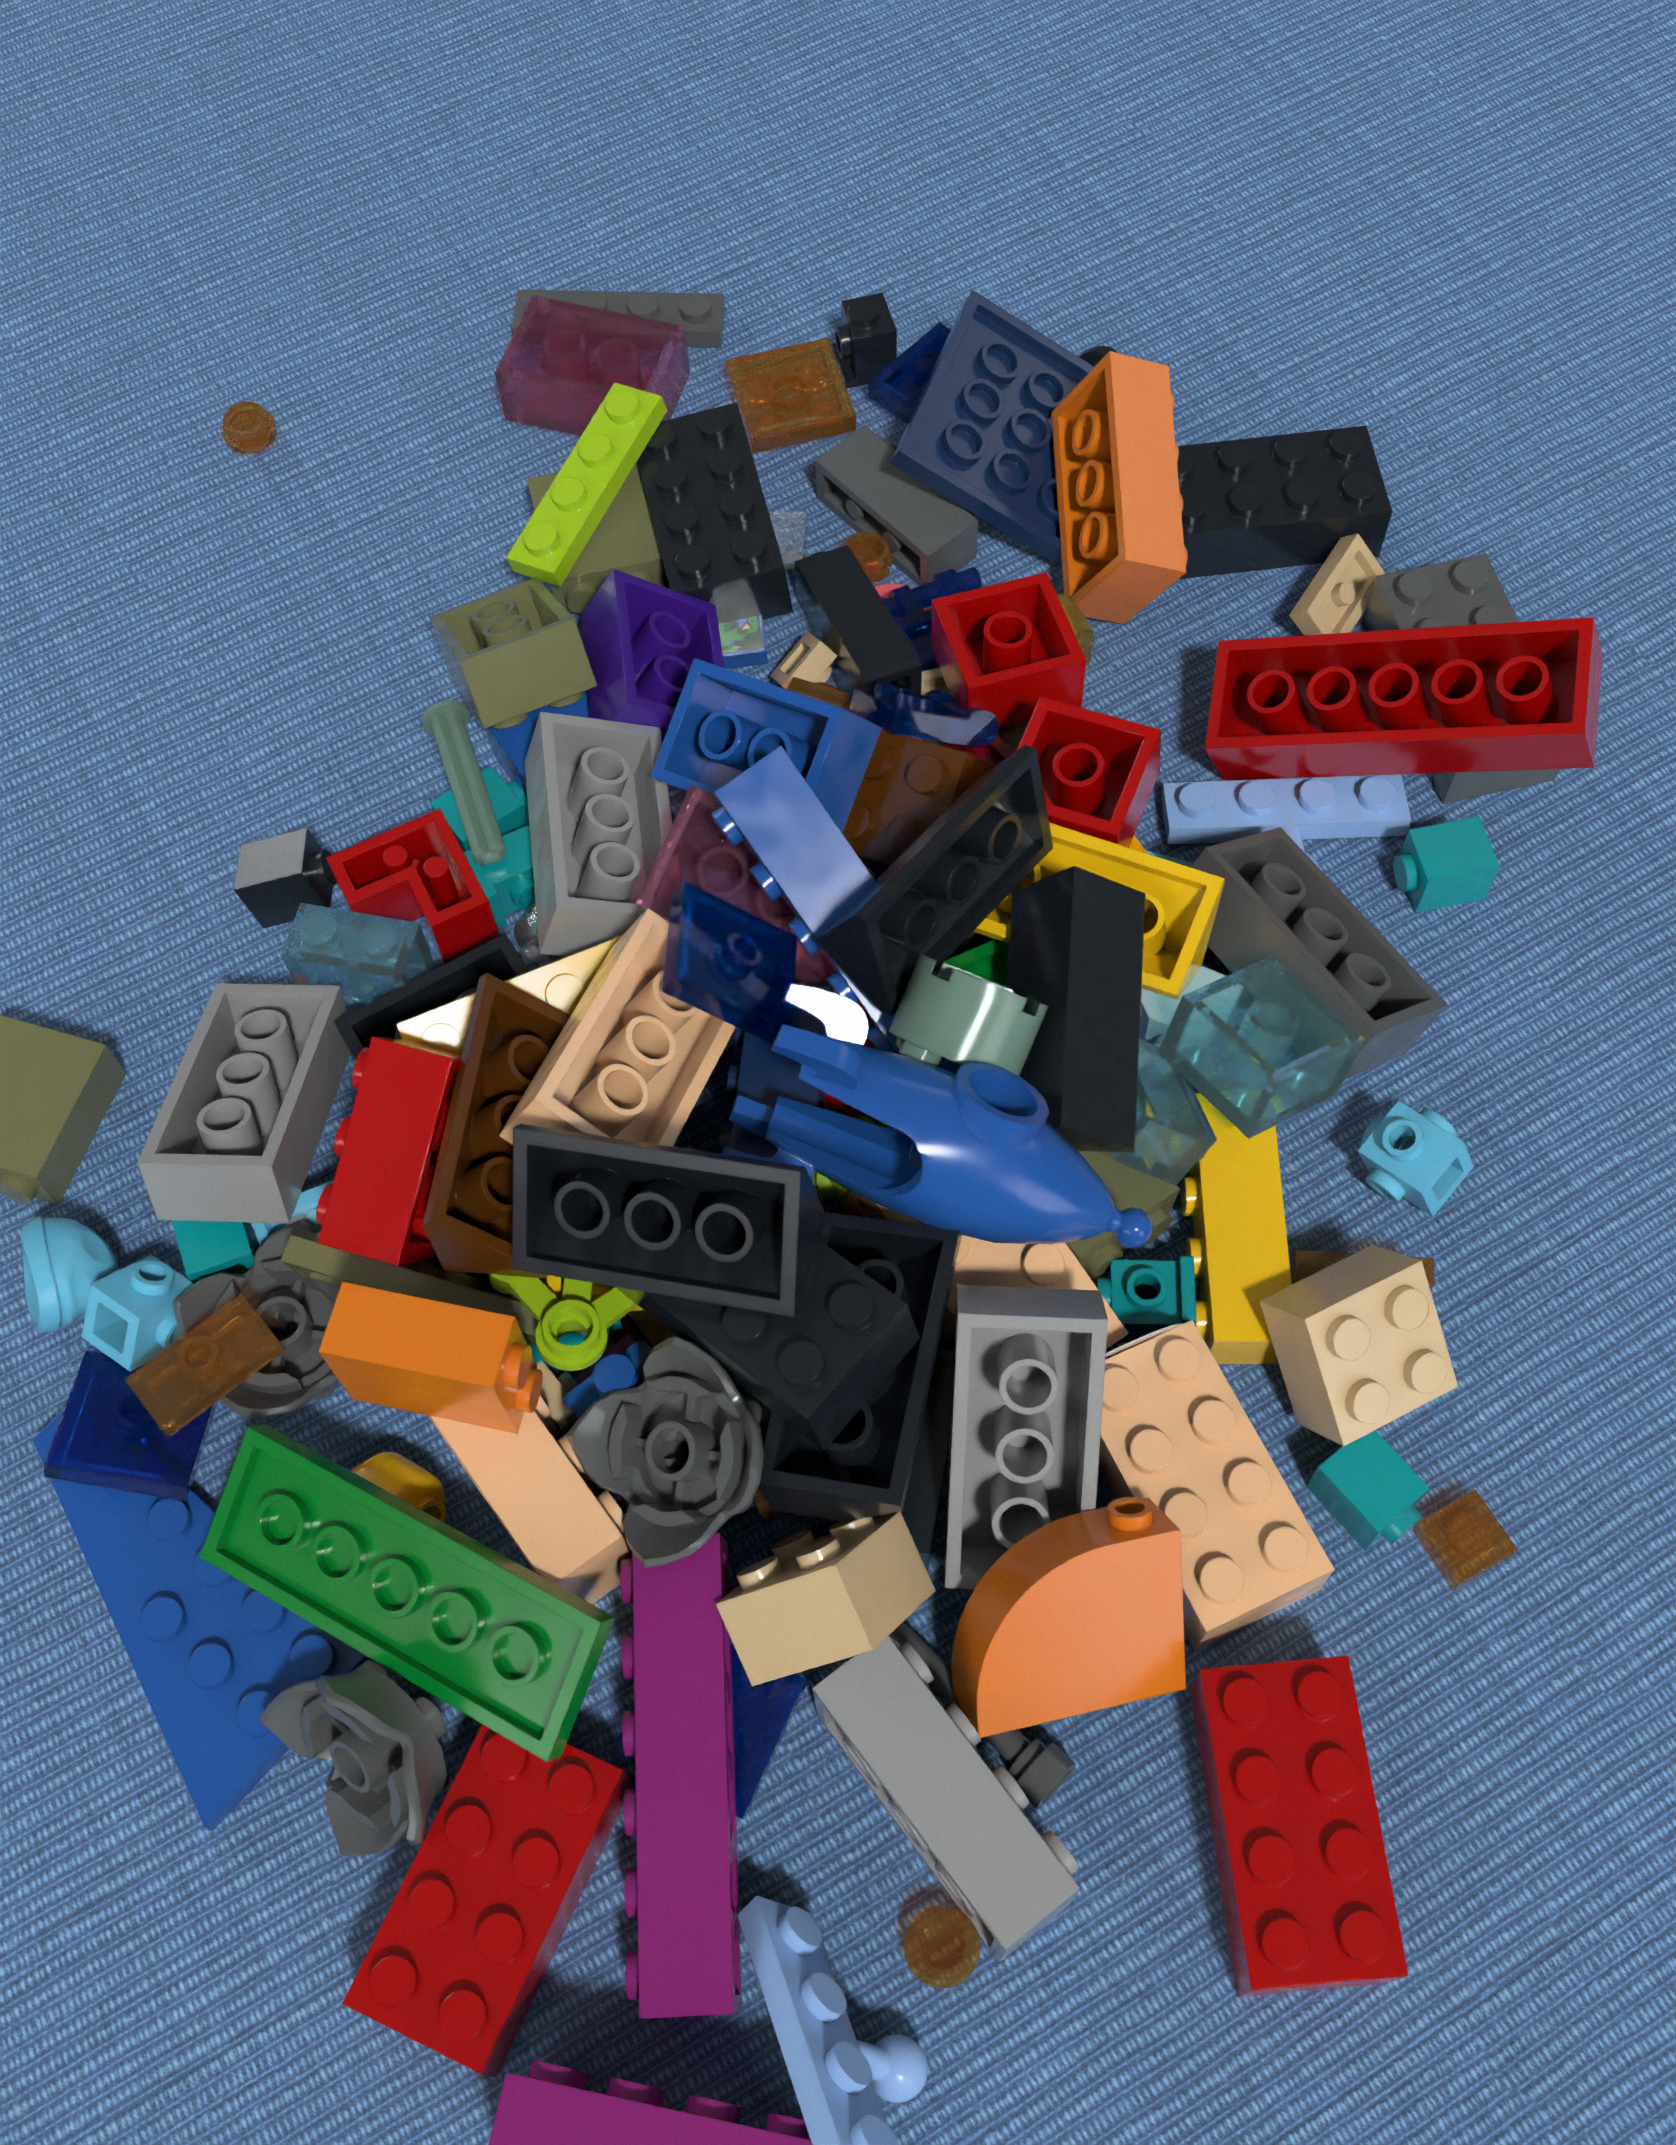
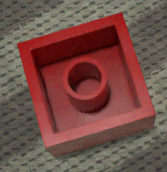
(1008, 648)
(1093, 768)

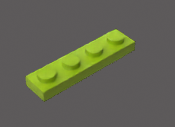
(587, 484)

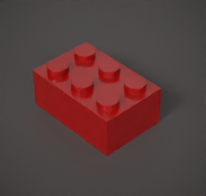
(389, 1152)

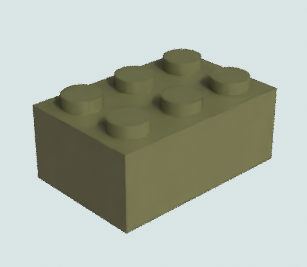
(513, 653)

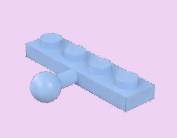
(1298, 805)
(827, 2065)

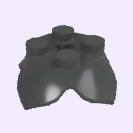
(278, 1298)
(636, 1443)
(380, 1751)

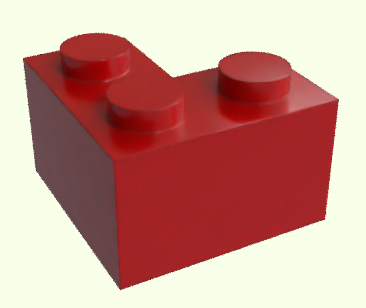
(418, 875)

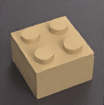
(1359, 1344)
(825, 1597)

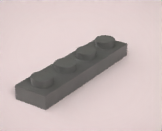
(699, 312)

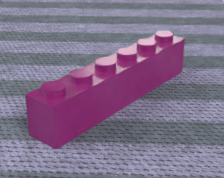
(683, 1789)

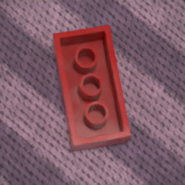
(1296, 1828)
(489, 1899)

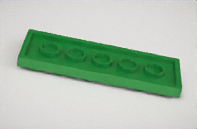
(408, 1590)

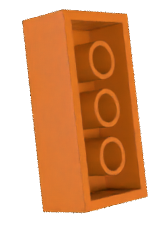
(1118, 488)

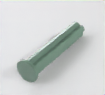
(448, 723)

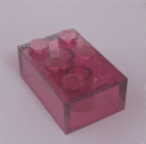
(573, 354)

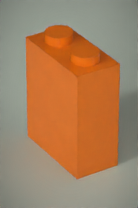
(431, 1357)

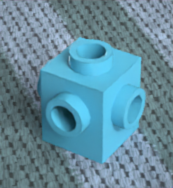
(1414, 1157)
(133, 1312)

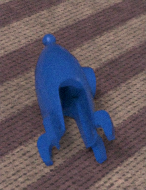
(961, 1147)

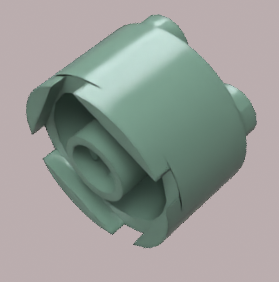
(964, 1019)

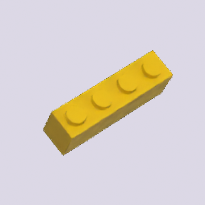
(1237, 1239)

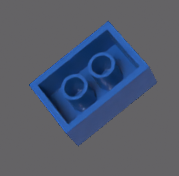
(736, 720)

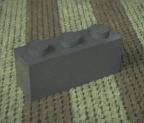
(873, 496)

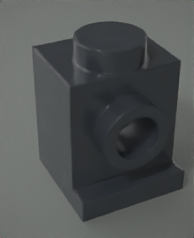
(865, 339)

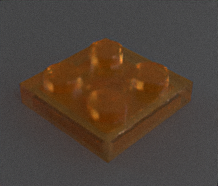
(790, 395)

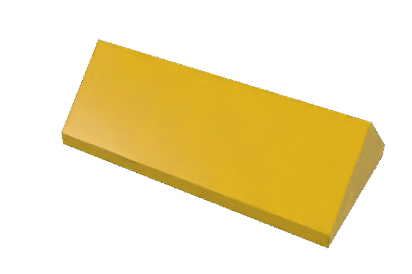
(1177, 905)

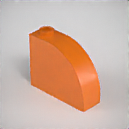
(1074, 1620)

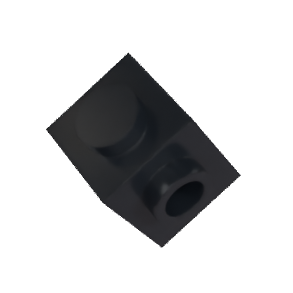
(281, 874)

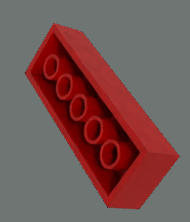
(1407, 701)

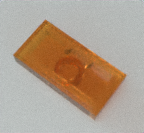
(204, 1365)

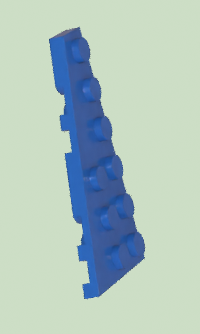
(195, 1635)

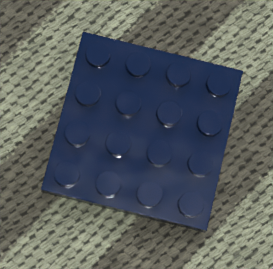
(988, 423)

